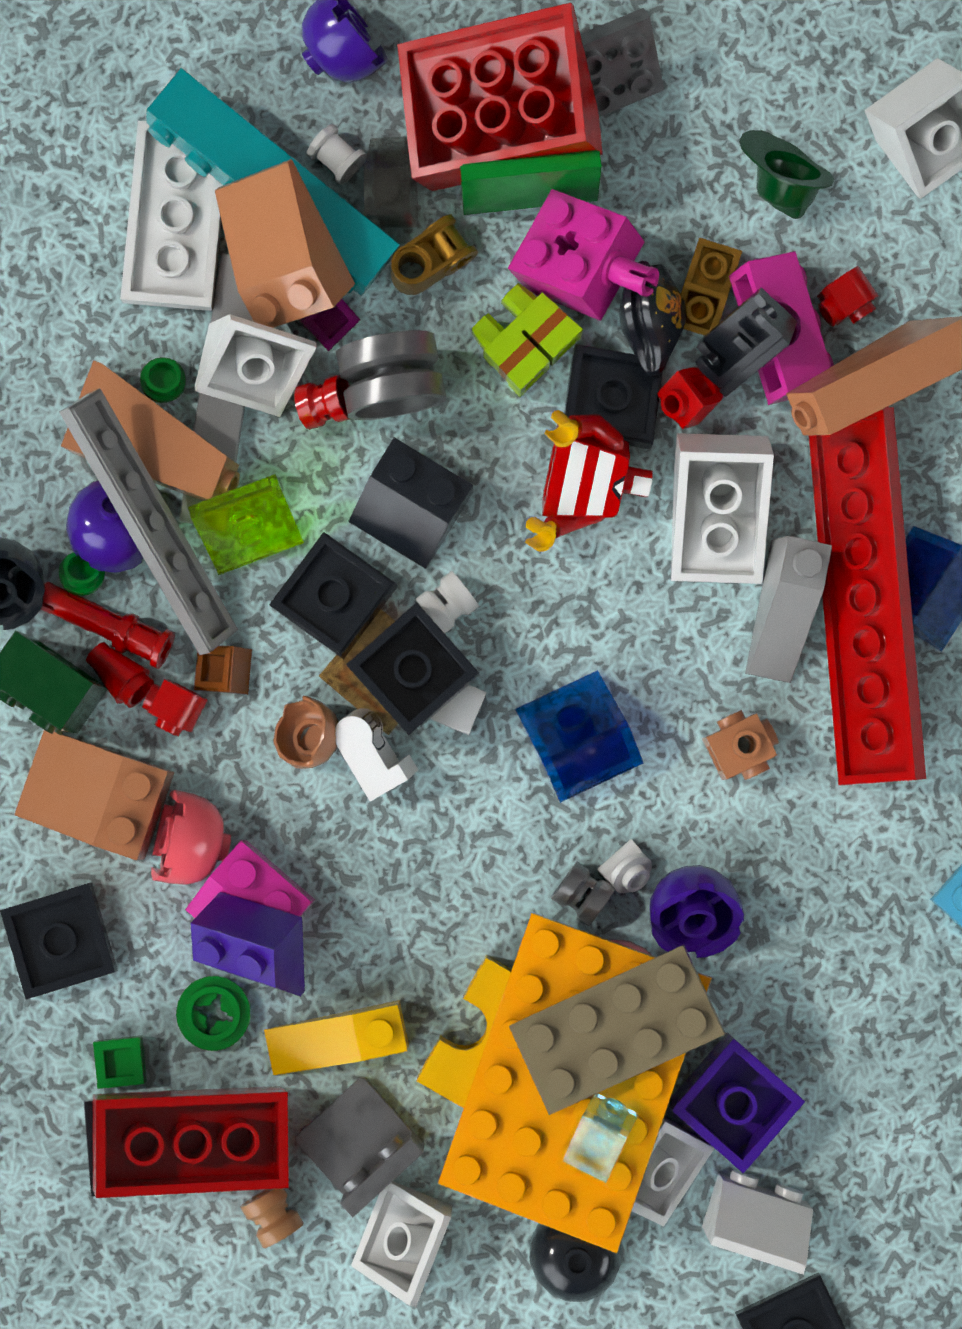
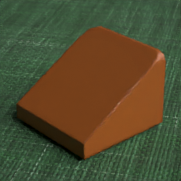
(224, 670)

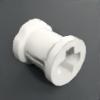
(336, 154)

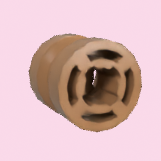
(270, 1212)

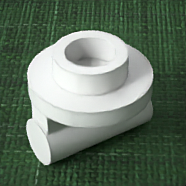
(627, 868)

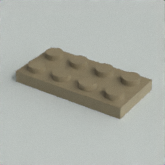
(617, 1029)

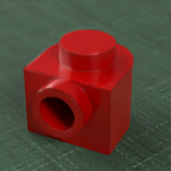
(847, 298)
(689, 397)
(174, 706)

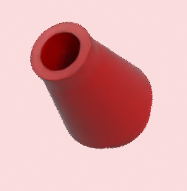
(122, 676)

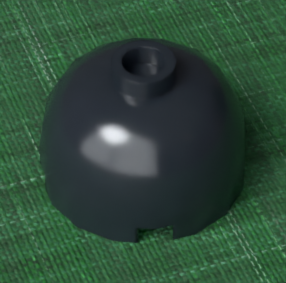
(20, 584)
(571, 1266)

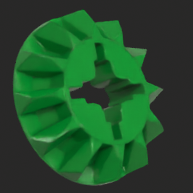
(194, 1023)

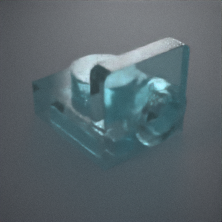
(600, 1137)

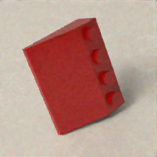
(497, 94)

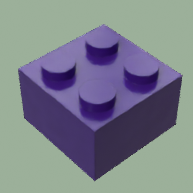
(735, 1102)

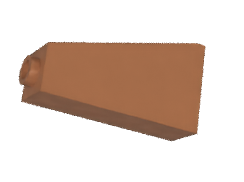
(878, 375)
(166, 446)

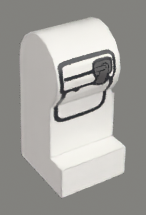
(370, 755)

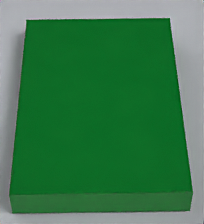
(528, 181)

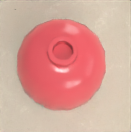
(189, 840)

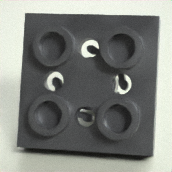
(611, 61)

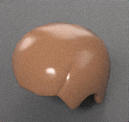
(319, 740)

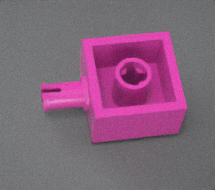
(581, 256)

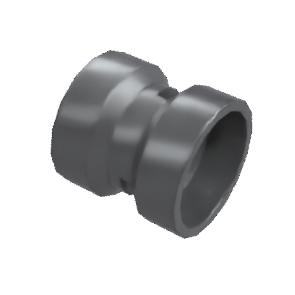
(573, 888)

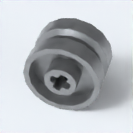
(391, 375)

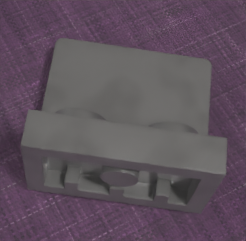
(360, 1144)

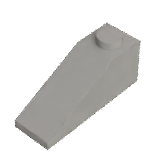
(787, 606)

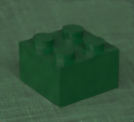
(47, 685)

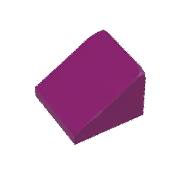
(331, 324)

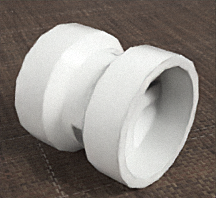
(456, 596)

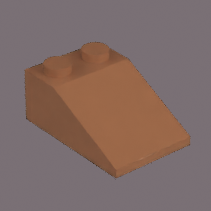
(280, 247)
(94, 795)

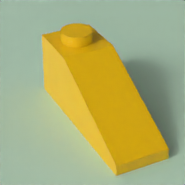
(337, 1039)

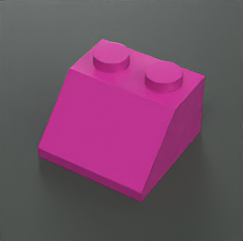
(254, 878)

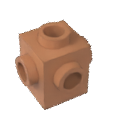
(724, 745)

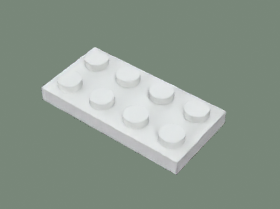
(170, 230)

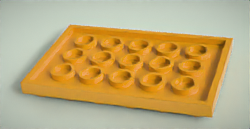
(507, 1141)

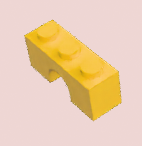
(453, 1066)

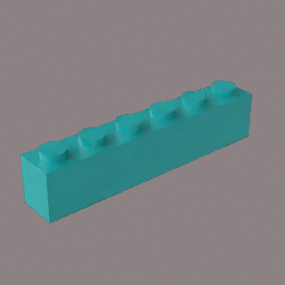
(231, 148)

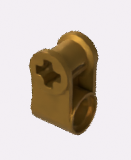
(437, 250)

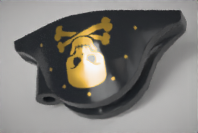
(653, 322)

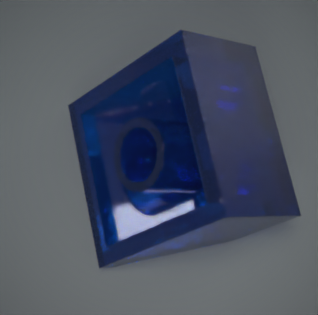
(579, 736)

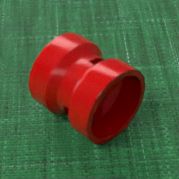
(321, 402)

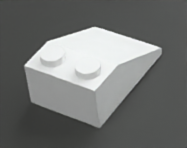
(720, 507)

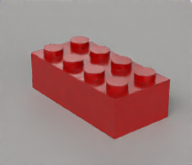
(190, 1141)

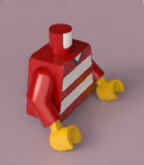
(584, 477)

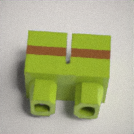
(530, 342)

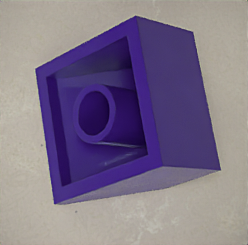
(251, 942)

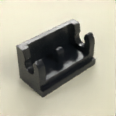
(745, 341)

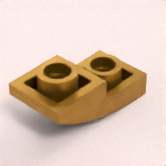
(708, 284)

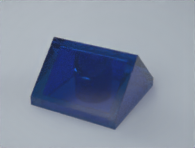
(934, 586)

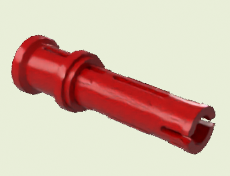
(123, 631)

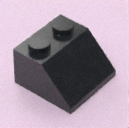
(410, 503)

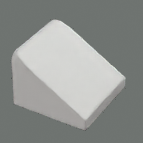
(462, 710)

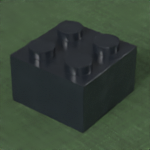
(413, 669)

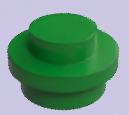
(162, 380)
(78, 576)

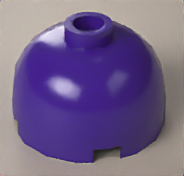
(339, 42)
(99, 533)
(695, 910)

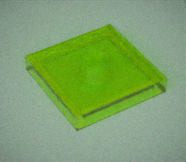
(246, 524)

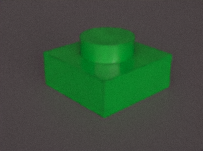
(119, 1062)

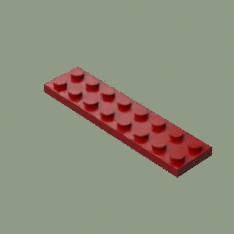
(868, 603)

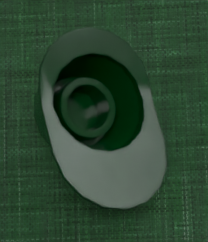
(784, 172)

